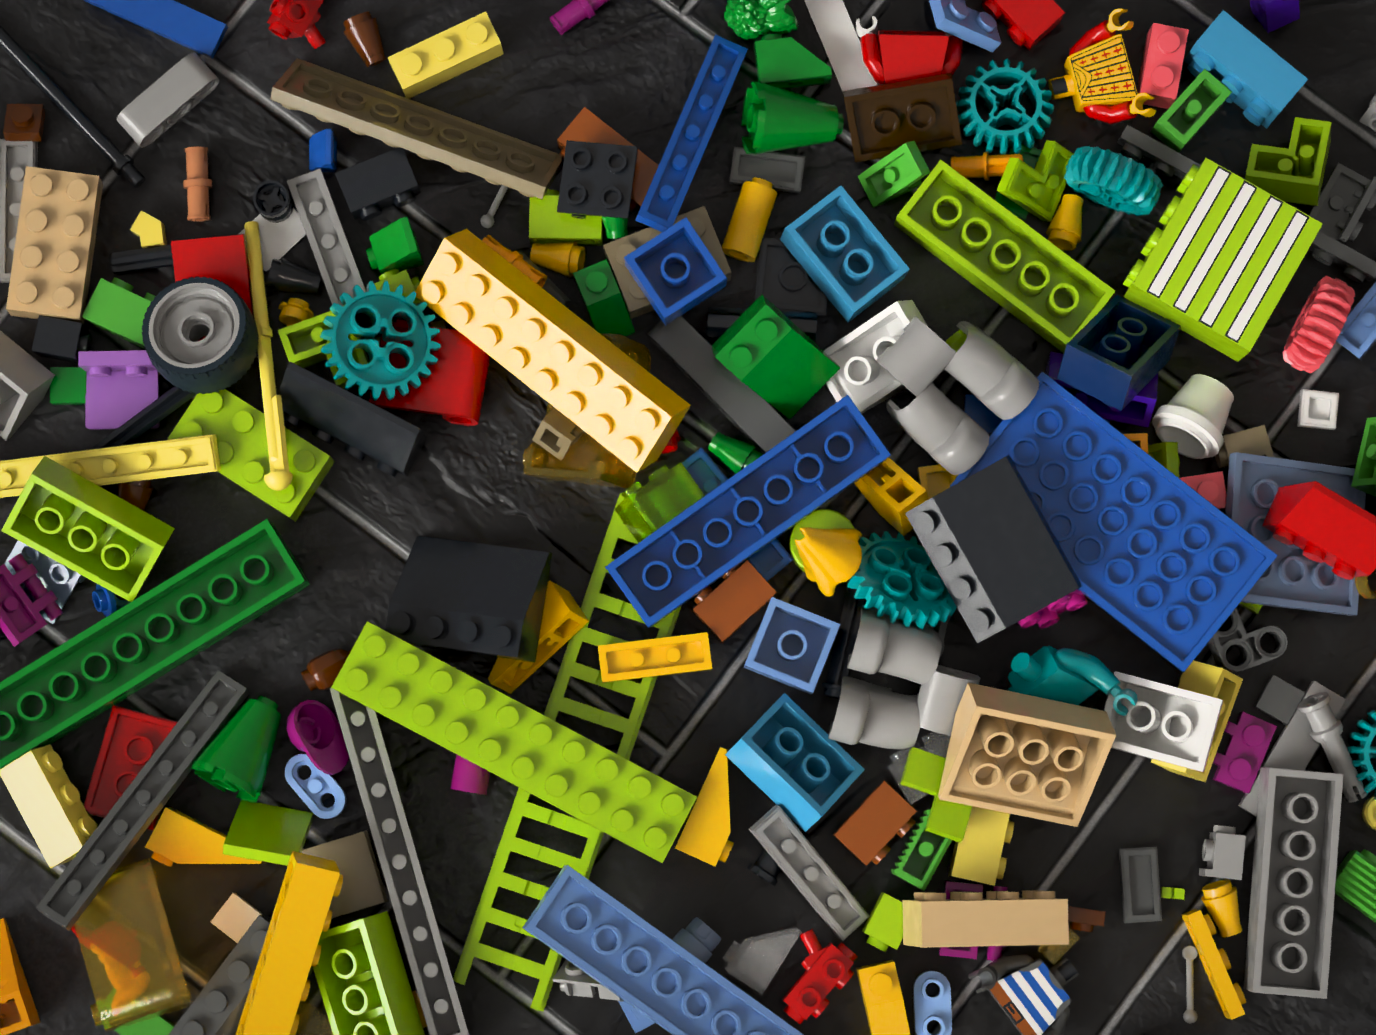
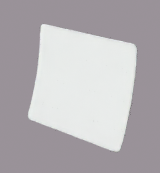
(279, 237)

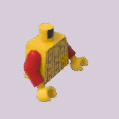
(1101, 75)

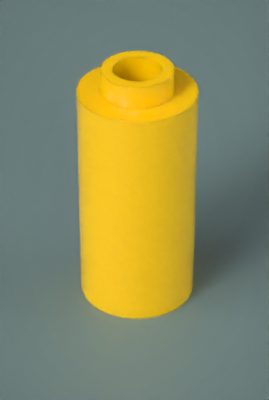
(749, 220)

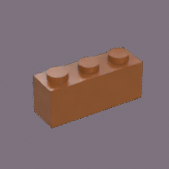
(590, 128)

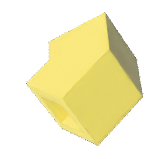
(149, 230)

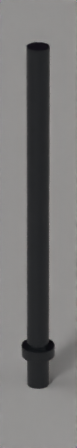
(122, 164)

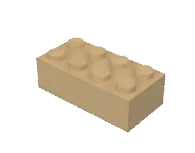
(54, 244)
(988, 921)

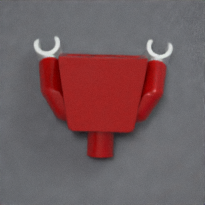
(908, 54)

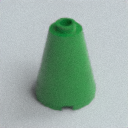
(786, 120)
(242, 750)

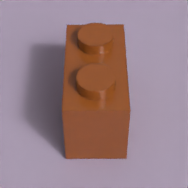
(733, 601)
(875, 824)

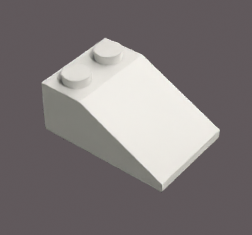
(857, 353)
(1165, 723)

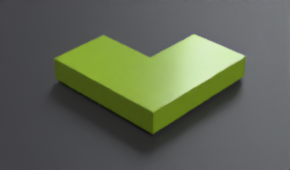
(1037, 188)
(924, 773)

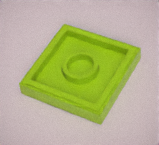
(267, 832)

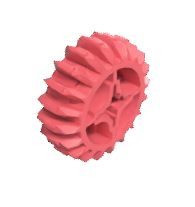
(1318, 324)

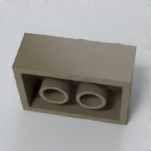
(615, 251)

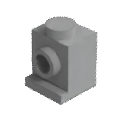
(1223, 853)

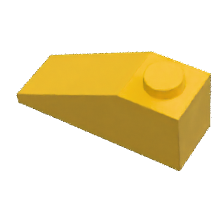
(892, 493)
(559, 623)
(709, 821)
(189, 841)
(883, 999)

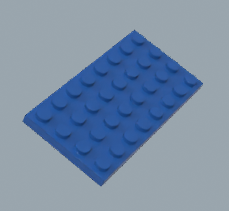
(1129, 525)

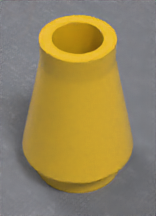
(1066, 224)
(559, 257)
(1223, 906)

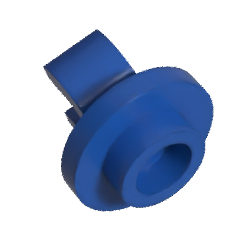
(106, 601)

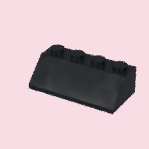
(350, 420)

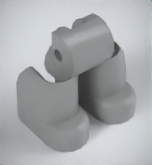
(979, 365)
(888, 718)

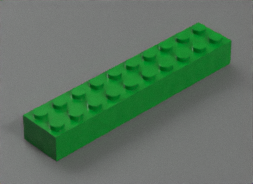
(146, 639)

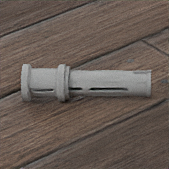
(1328, 733)

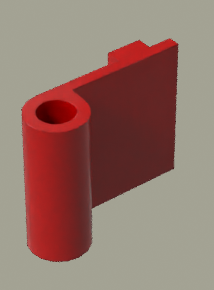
(455, 381)

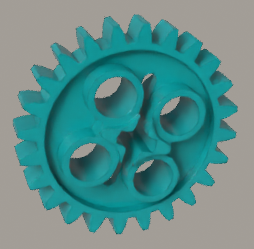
(381, 308)
(901, 581)

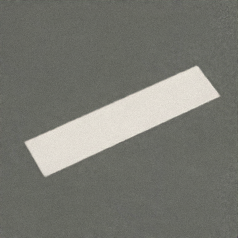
(840, 43)

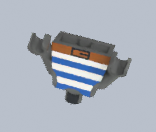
(1029, 992)

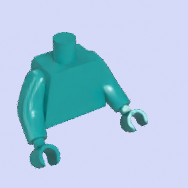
(1066, 677)

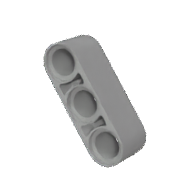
(168, 100)

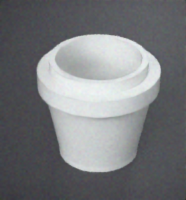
(1195, 417)

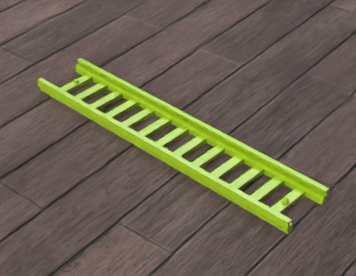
(521, 806)

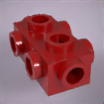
(296, 19)
(824, 971)

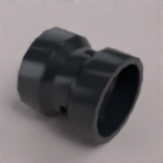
(270, 195)

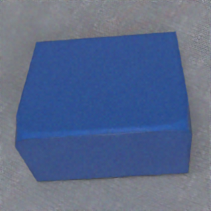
(323, 151)

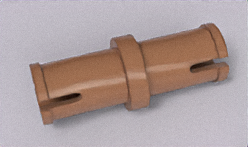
(197, 184)

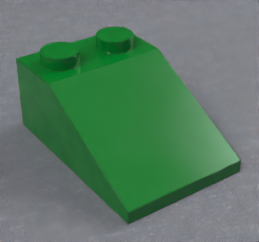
(774, 357)

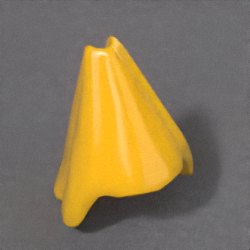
(829, 556)

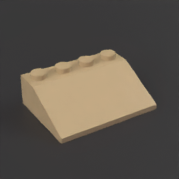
(1025, 754)

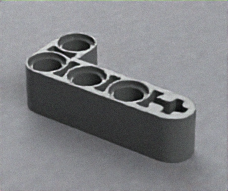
(1247, 644)

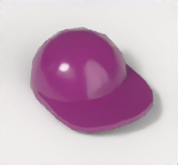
(318, 734)

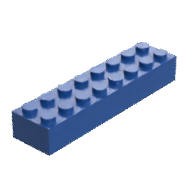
(748, 511)

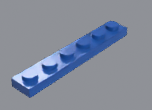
(691, 134)

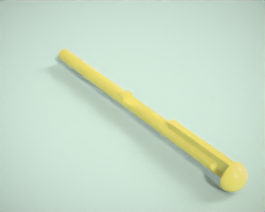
(279, 475)

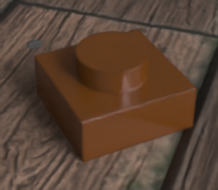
(24, 122)
(1085, 919)

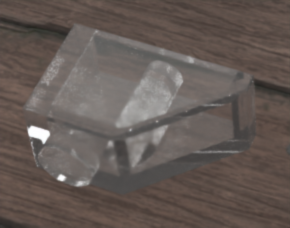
(760, 956)

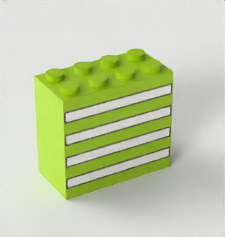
(1221, 258)

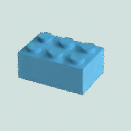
(1250, 69)
(844, 253)
(795, 762)

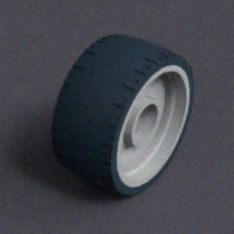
(186, 314)

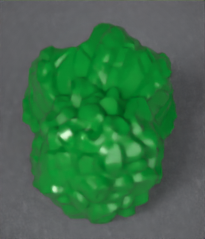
(760, 17)

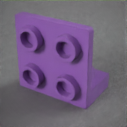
(117, 386)

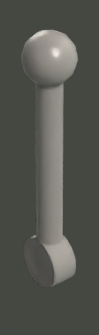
(487, 220)
(1190, 953)

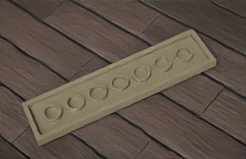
(417, 128)

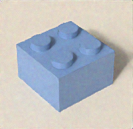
(791, 645)

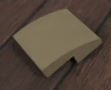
(361, 877)

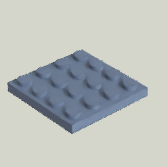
(1291, 578)

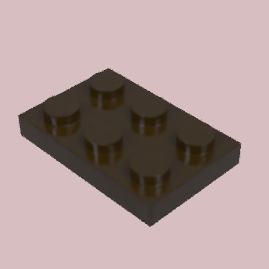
(902, 112)

